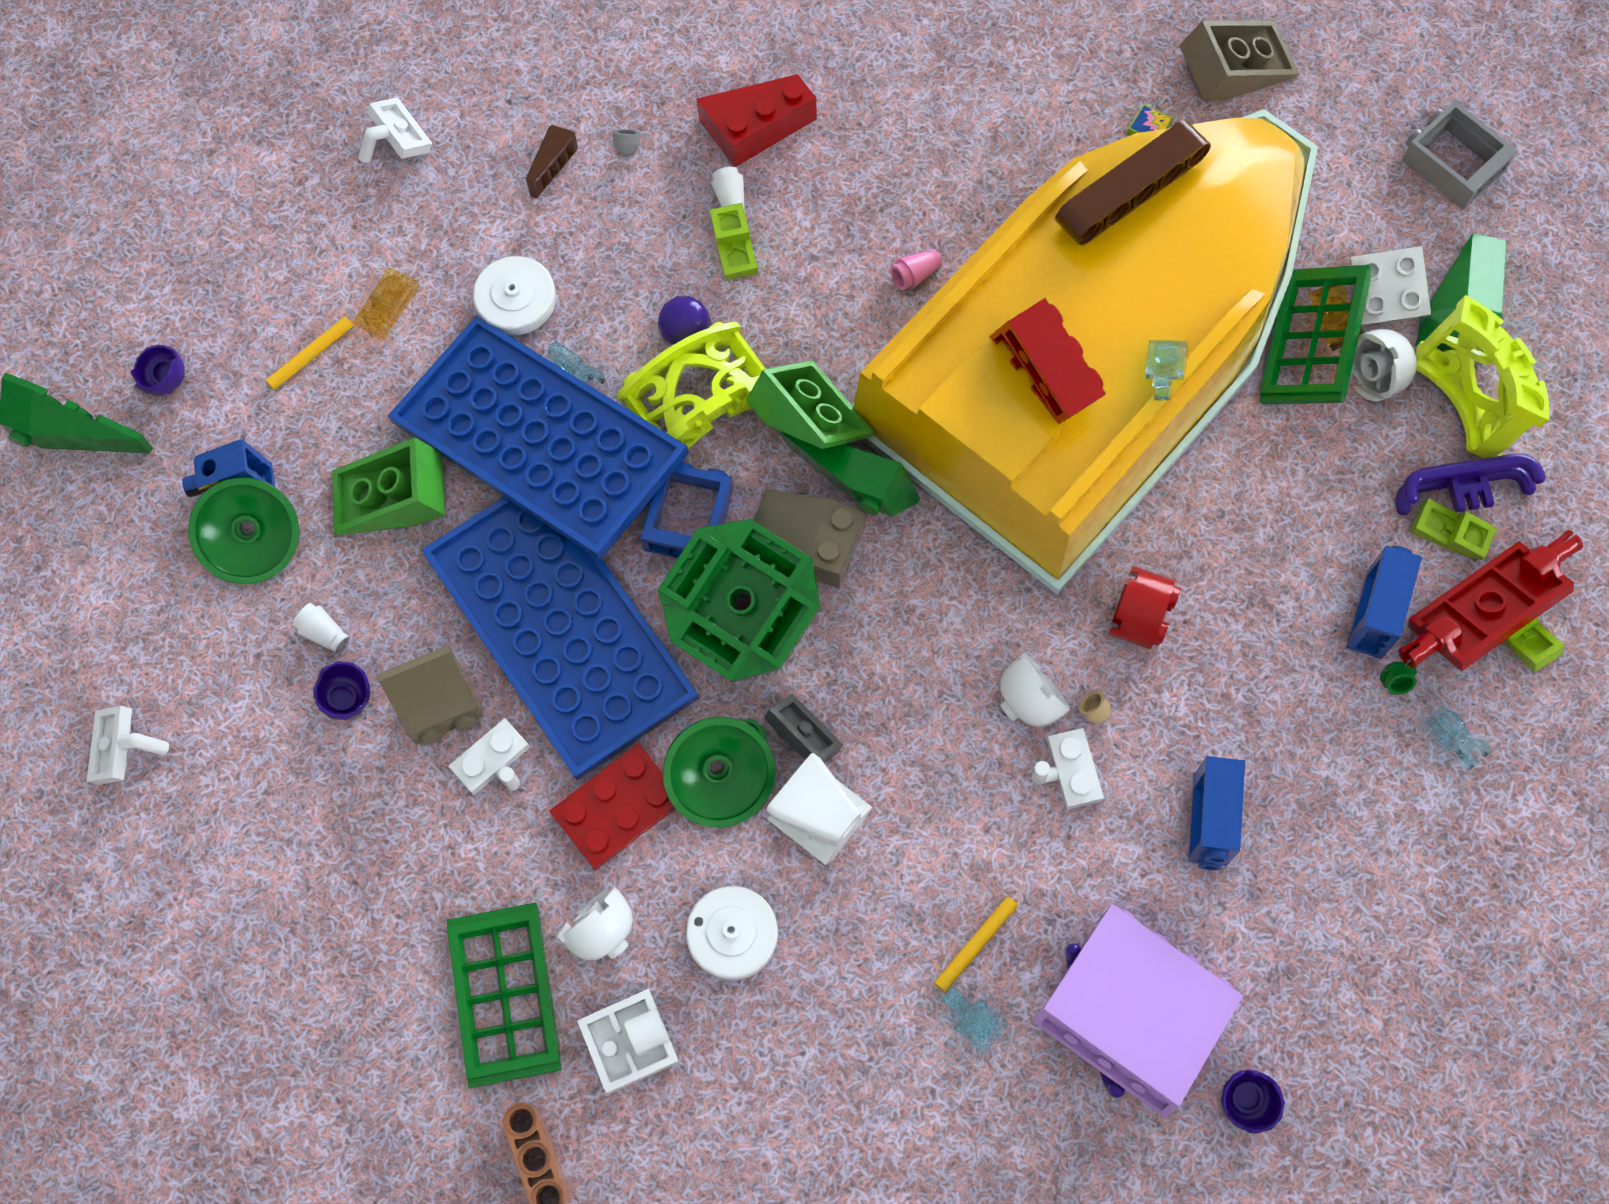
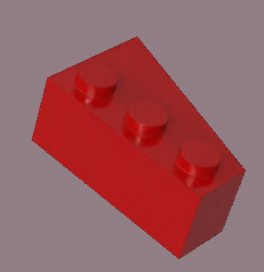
(757, 116)
(1051, 360)

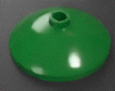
(225, 548)
(723, 795)

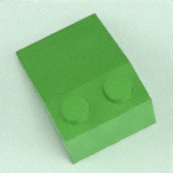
(806, 406)
(389, 489)

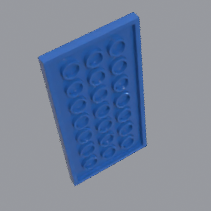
(539, 436)
(560, 633)

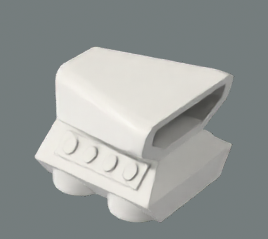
(817, 810)

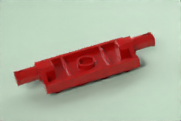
(1492, 603)

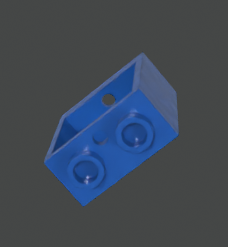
(673, 543)
(1384, 601)
(1216, 812)

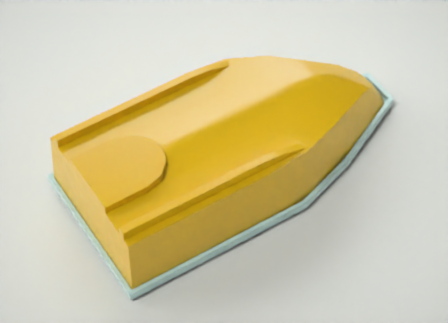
(1186, 265)

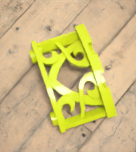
(689, 353)
(1486, 420)

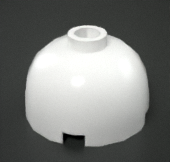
(1383, 364)
(1030, 694)
(599, 927)

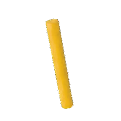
(309, 353)
(975, 944)

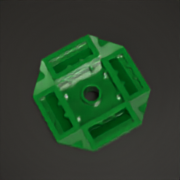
(710, 576)

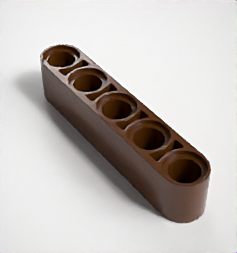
(1132, 182)

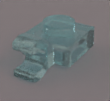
(1165, 362)
(573, 363)
(1453, 735)
(978, 1023)

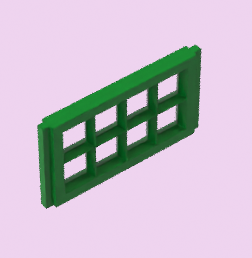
(1316, 393)
(515, 1066)

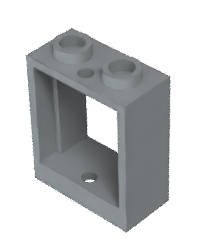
(1475, 136)

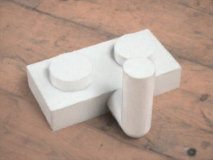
(397, 127)
(110, 744)
(491, 758)
(1071, 768)

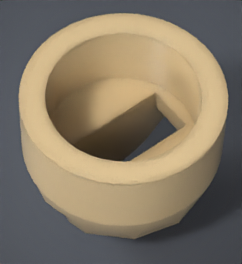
(1095, 707)

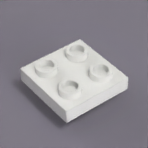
(1396, 287)
(628, 1041)

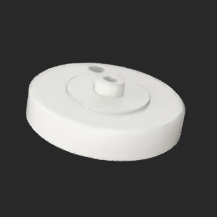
(514, 295)
(732, 933)

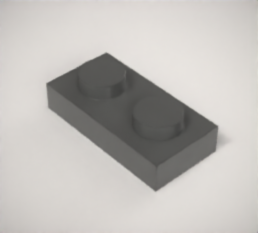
(802, 729)

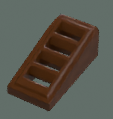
(551, 157)

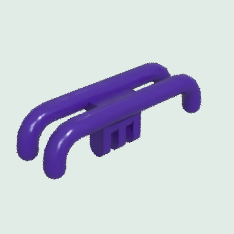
(1469, 480)

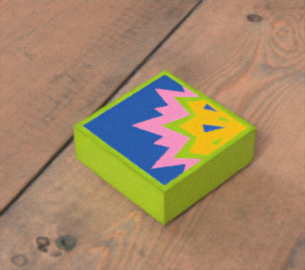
(1149, 120)

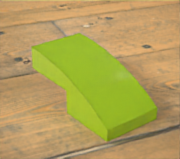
(733, 241)
(1456, 532)
(1535, 645)

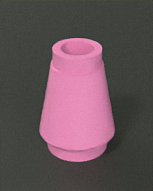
(914, 269)

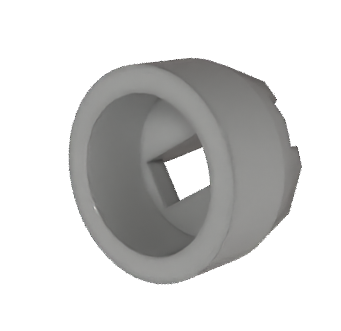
(626, 140)

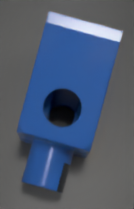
(224, 463)

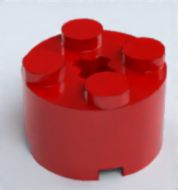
(1144, 607)

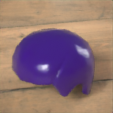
(682, 318)
(158, 370)
(341, 690)
(1252, 1101)

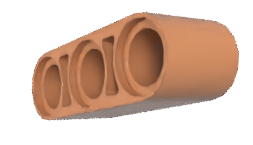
(524, 1143)

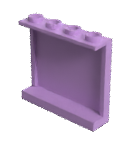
(1139, 1010)

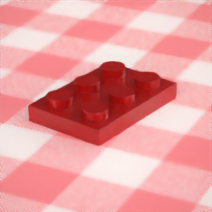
(614, 806)

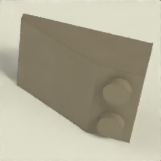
(1237, 57)
(817, 527)
(431, 696)

